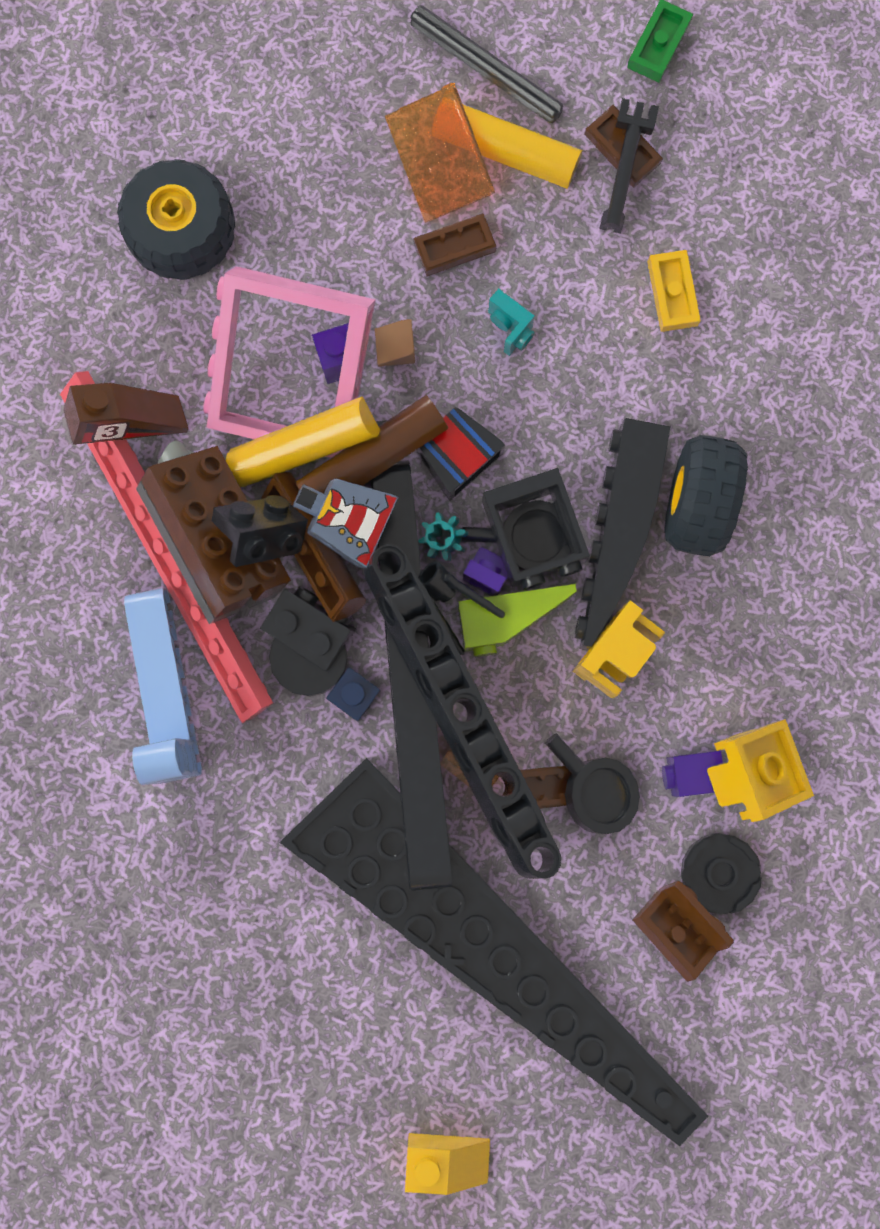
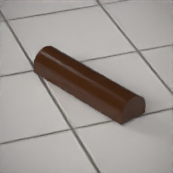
(368, 459)
(319, 563)

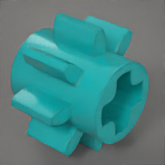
(435, 530)

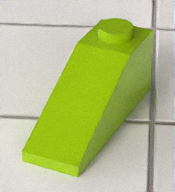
(485, 631)

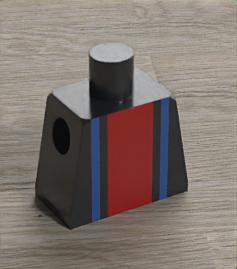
(460, 453)

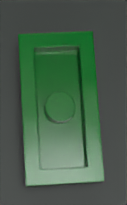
(659, 40)

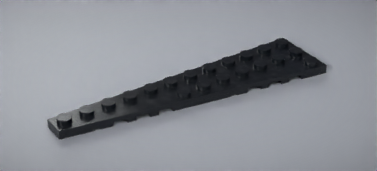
(478, 938)

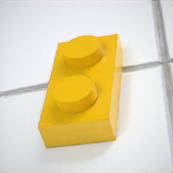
(673, 290)

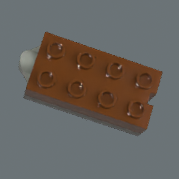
(181, 503)

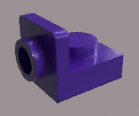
(486, 572)

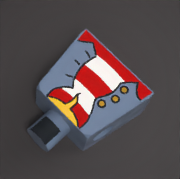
(347, 518)

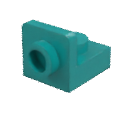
(510, 315)

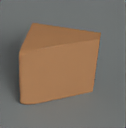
(395, 343)

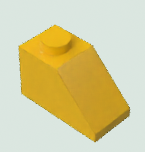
(445, 1163)

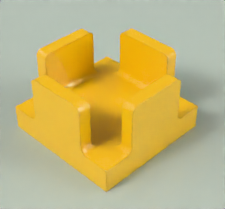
(620, 649)
(760, 772)

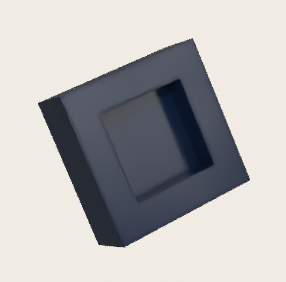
(353, 694)

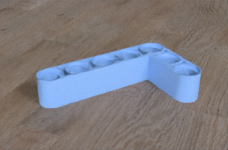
(163, 697)

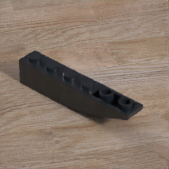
(624, 520)

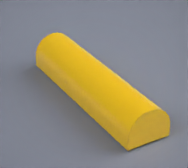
(523, 148)
(302, 442)

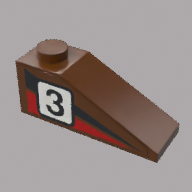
(121, 412)

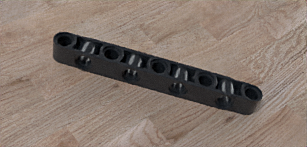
(477, 741)

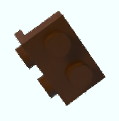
(682, 929)

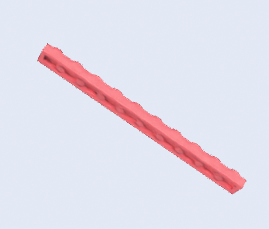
(215, 640)

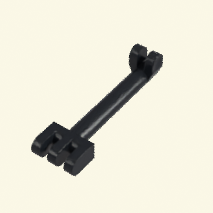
(634, 126)

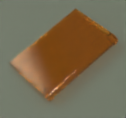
(440, 153)

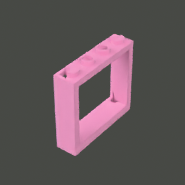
(224, 331)

